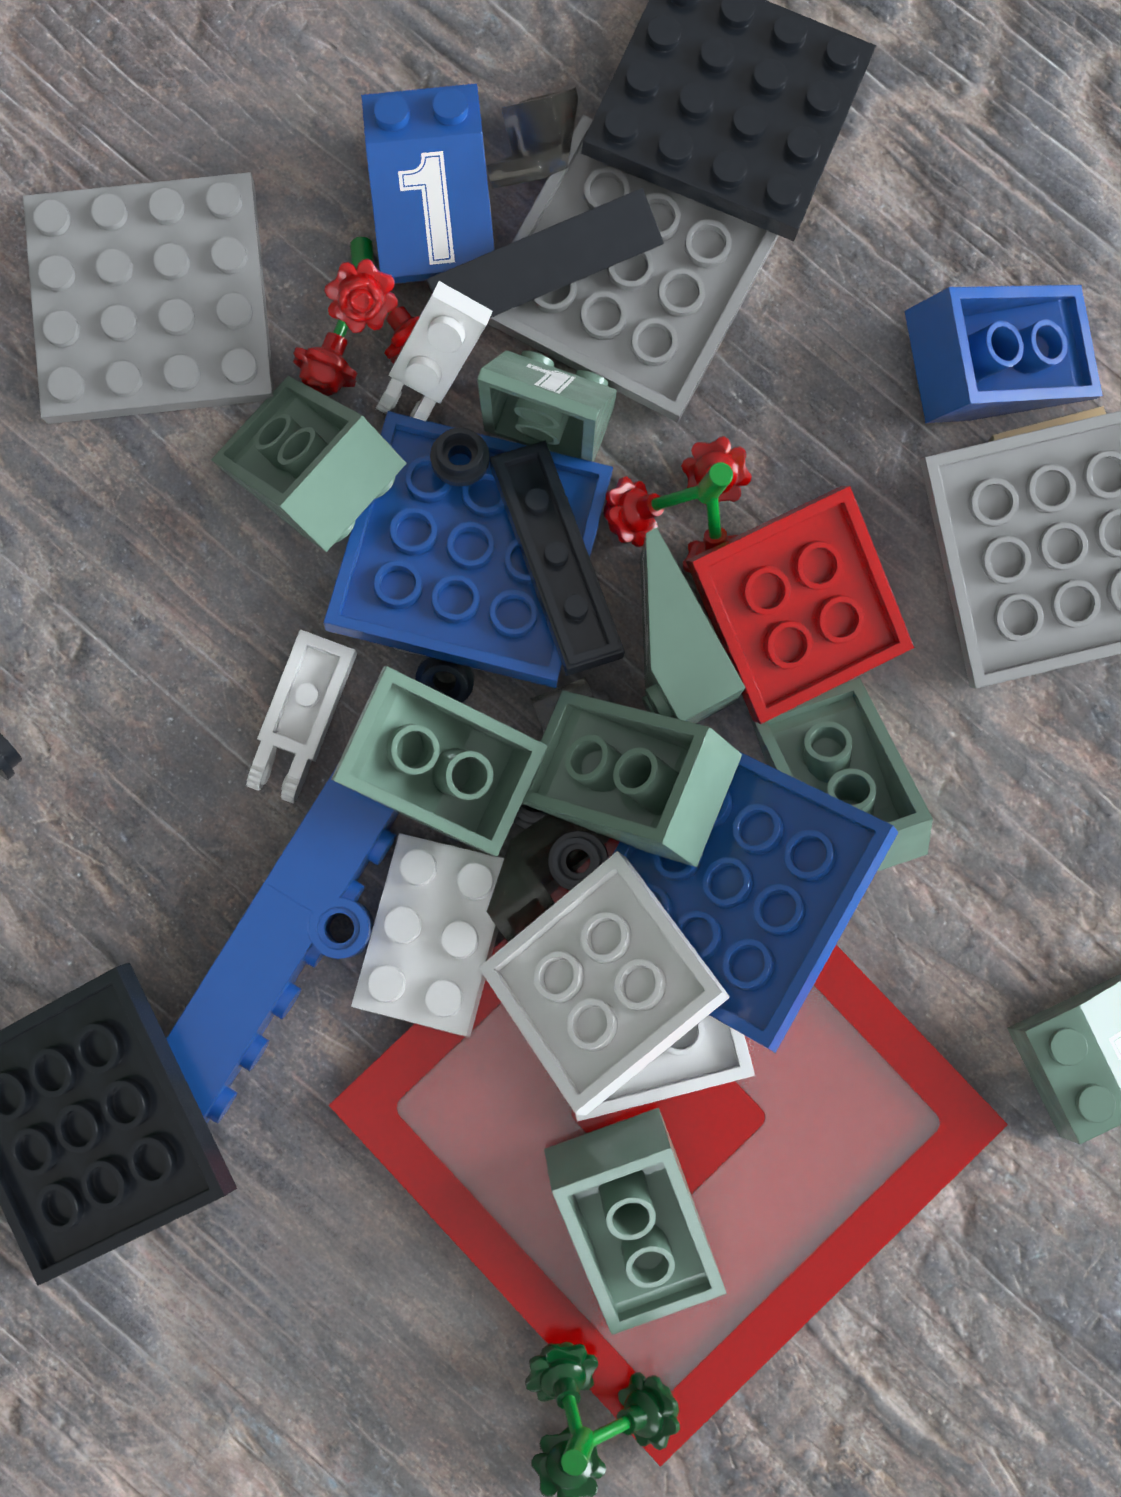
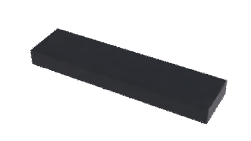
(557, 255)
(556, 558)

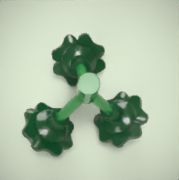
(571, 1458)

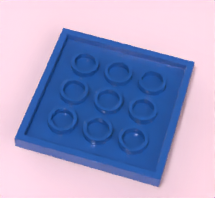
(442, 567)
(769, 892)

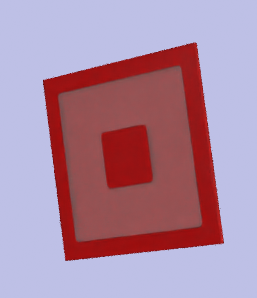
(786, 1168)

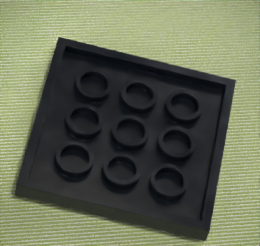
(730, 106)
(98, 1128)

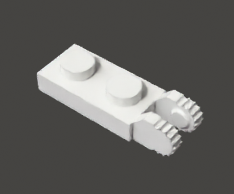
(436, 349)
(302, 710)

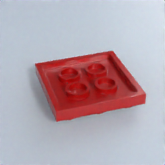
(801, 603)

